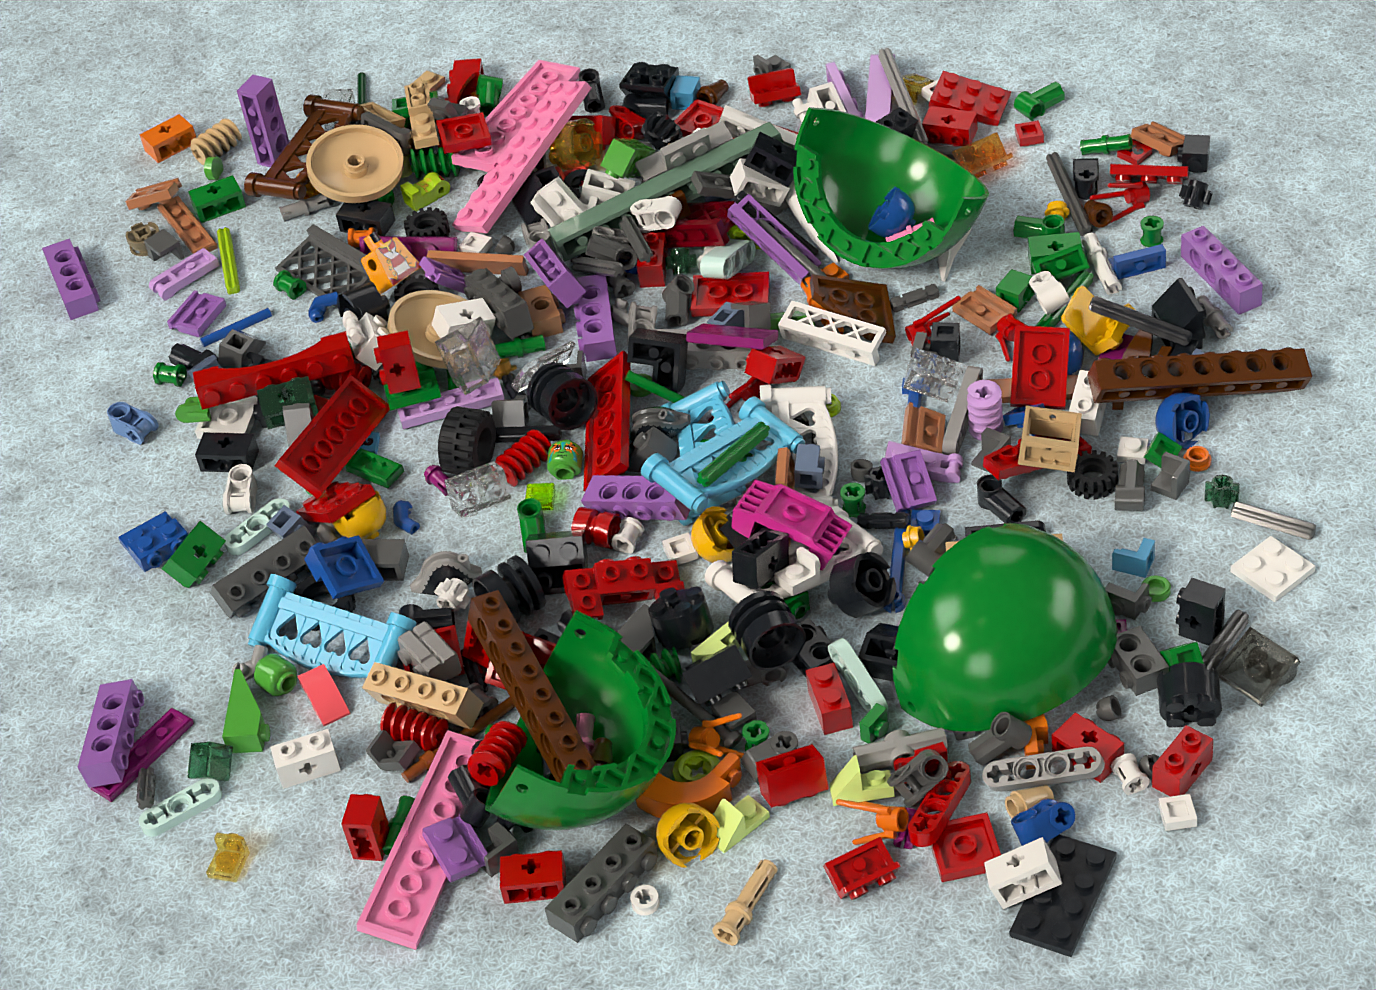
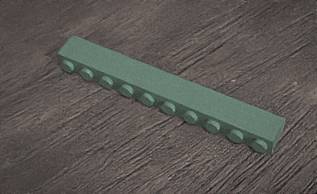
(574, 234)

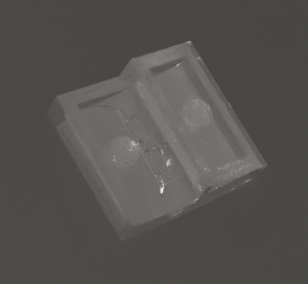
(558, 355)

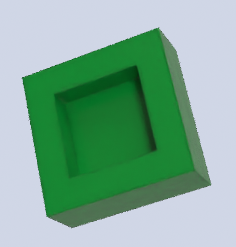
(1160, 445)
(874, 724)

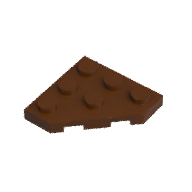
(855, 300)

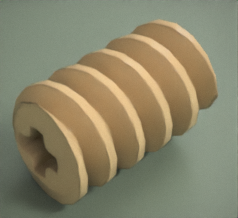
(215, 140)

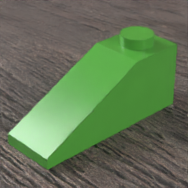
(244, 722)

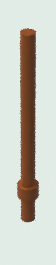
(480, 724)

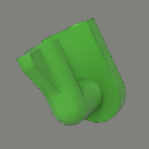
(192, 411)

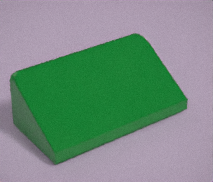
(1063, 263)

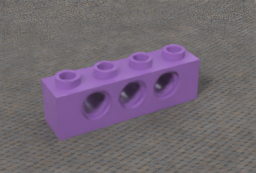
(263, 119)
(1221, 270)
(555, 273)
(72, 278)
(595, 319)
(633, 498)
(110, 733)

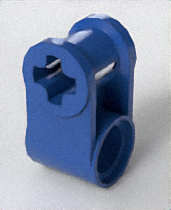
(1043, 820)

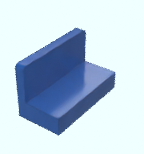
(1139, 261)

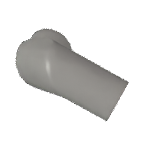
(619, 311)
(326, 532)
(249, 666)

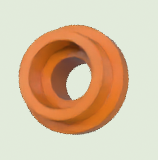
(1199, 458)

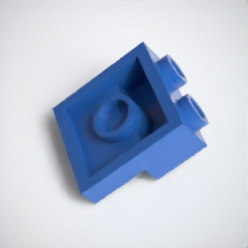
(154, 541)
(343, 566)

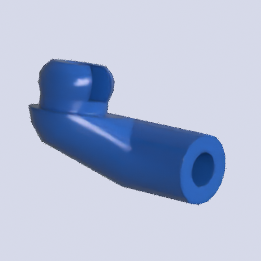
(320, 305)
(401, 517)

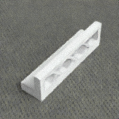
(741, 123)
(829, 341)

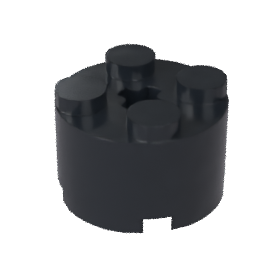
(362, 300)
(861, 584)
(680, 617)
(1189, 695)

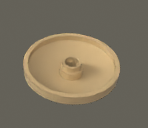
(354, 163)
(416, 314)

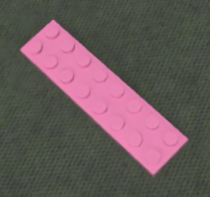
(512, 111)
(521, 156)
(411, 875)

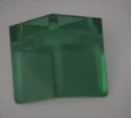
(210, 761)

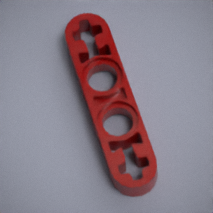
(946, 804)

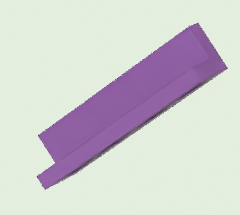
(768, 243)

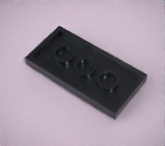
(1061, 913)

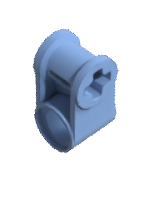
(131, 422)

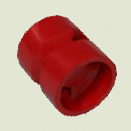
(598, 526)

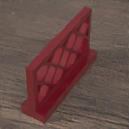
(702, 228)

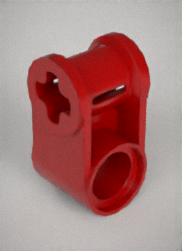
(627, 123)

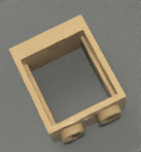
(1045, 451)

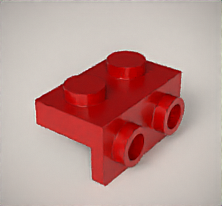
(773, 86)
(861, 868)

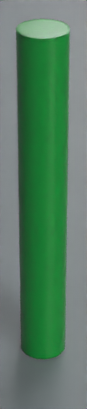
(653, 387)

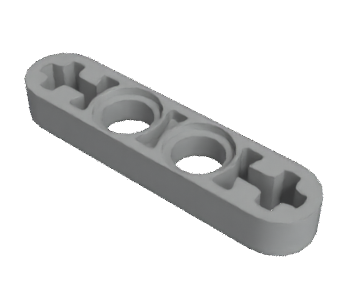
(959, 418)
(1043, 769)

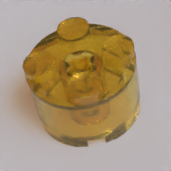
(576, 145)

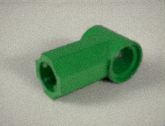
(488, 92)
(1036, 103)
(1030, 226)
(530, 518)

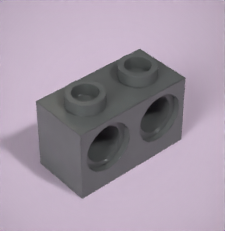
(1137, 661)

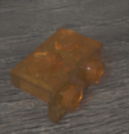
(982, 155)

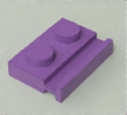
(443, 274)
(196, 313)
(908, 481)
(455, 847)

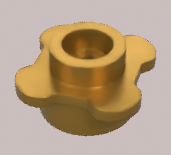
(504, 368)

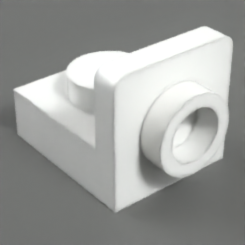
(801, 574)

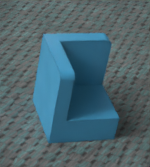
(684, 91)
(1135, 562)

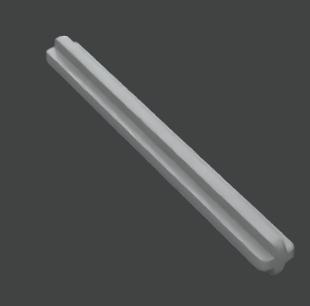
(900, 91)

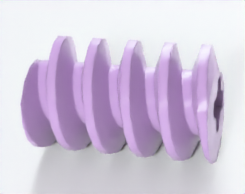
(984, 407)

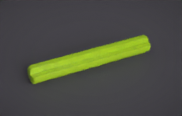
(228, 261)

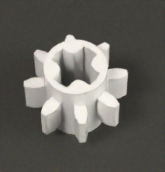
(452, 594)

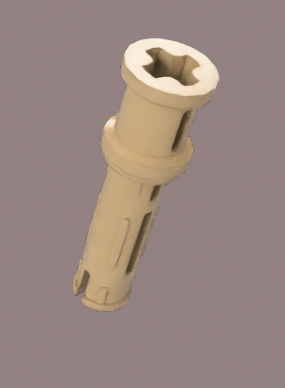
(740, 911)

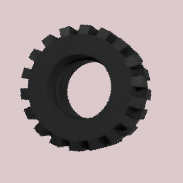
(466, 440)

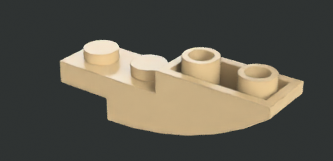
(421, 116)

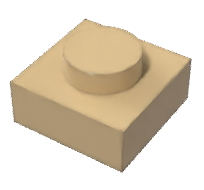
(434, 80)

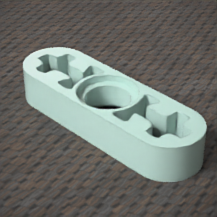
(252, 537)
(855, 674)
(182, 797)

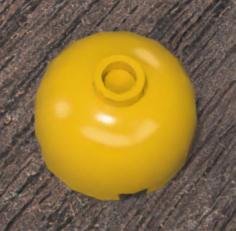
(364, 519)
(708, 538)
(689, 827)

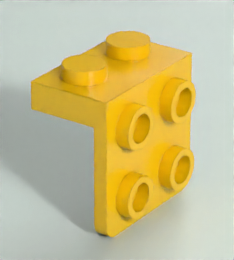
(1093, 329)

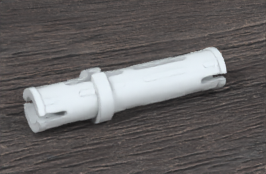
(1098, 257)

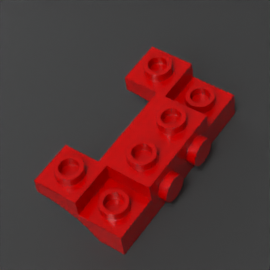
(618, 583)

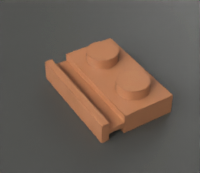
(1159, 138)
(160, 192)
(983, 309)
(923, 428)

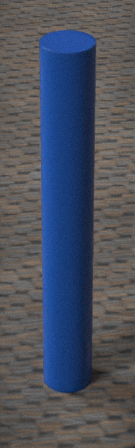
(239, 325)

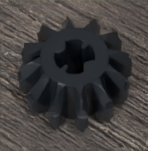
(660, 130)

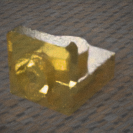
(915, 84)
(228, 858)

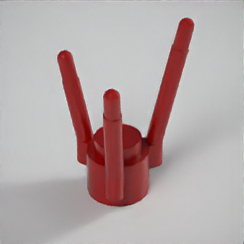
(1137, 194)
(924, 323)
(1006, 331)
(745, 391)

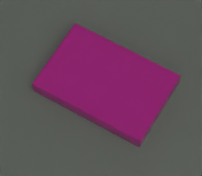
(732, 336)

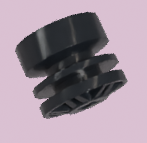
(562, 396)
(516, 585)
(766, 630)

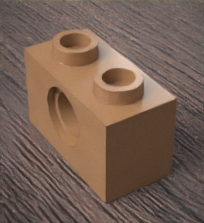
(543, 311)

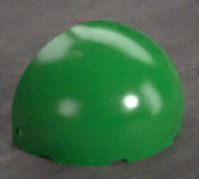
(851, 166)
(1002, 628)
(630, 709)

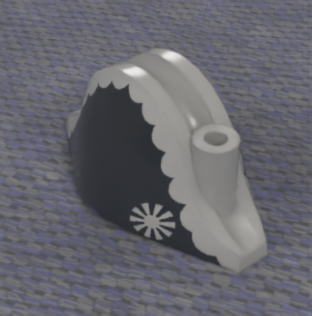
(442, 566)

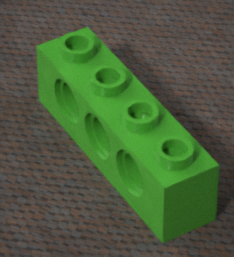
(623, 155)

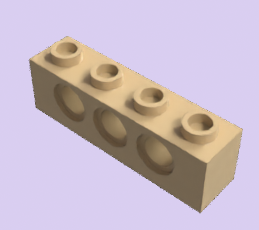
(424, 694)

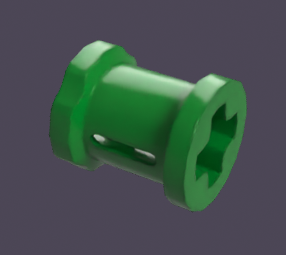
(1151, 229)
(286, 282)
(173, 370)
(855, 497)
(751, 733)

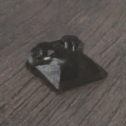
(1257, 667)

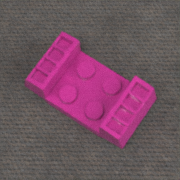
(793, 514)

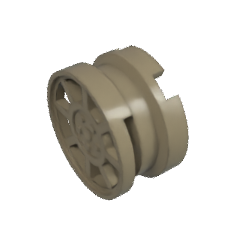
(138, 234)

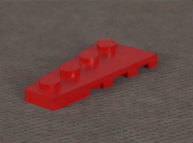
(1004, 461)

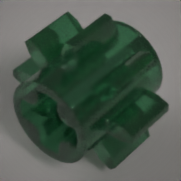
(681, 261)
(1221, 491)

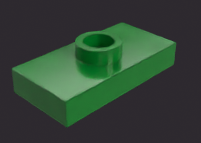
(374, 468)

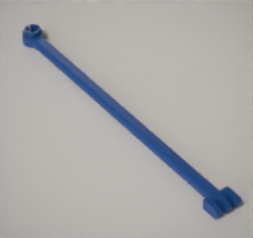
(898, 550)

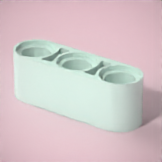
(727, 260)

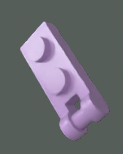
(183, 273)
(934, 462)

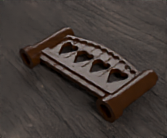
(276, 181)

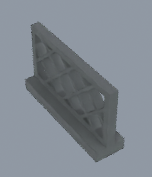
(326, 246)

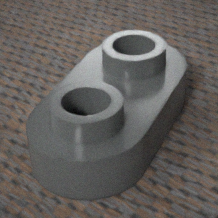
(511, 279)

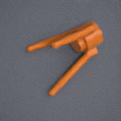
(708, 740)
(889, 818)

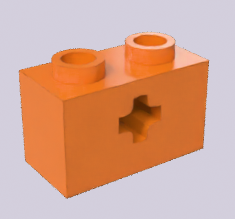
(172, 134)

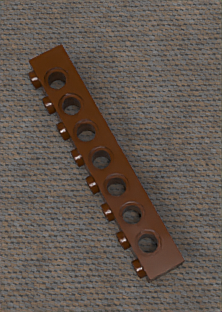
(1246, 374)
(527, 685)

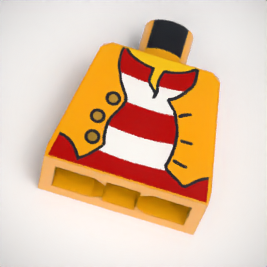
(387, 262)

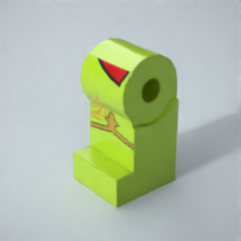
(425, 191)

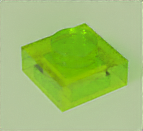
(543, 493)

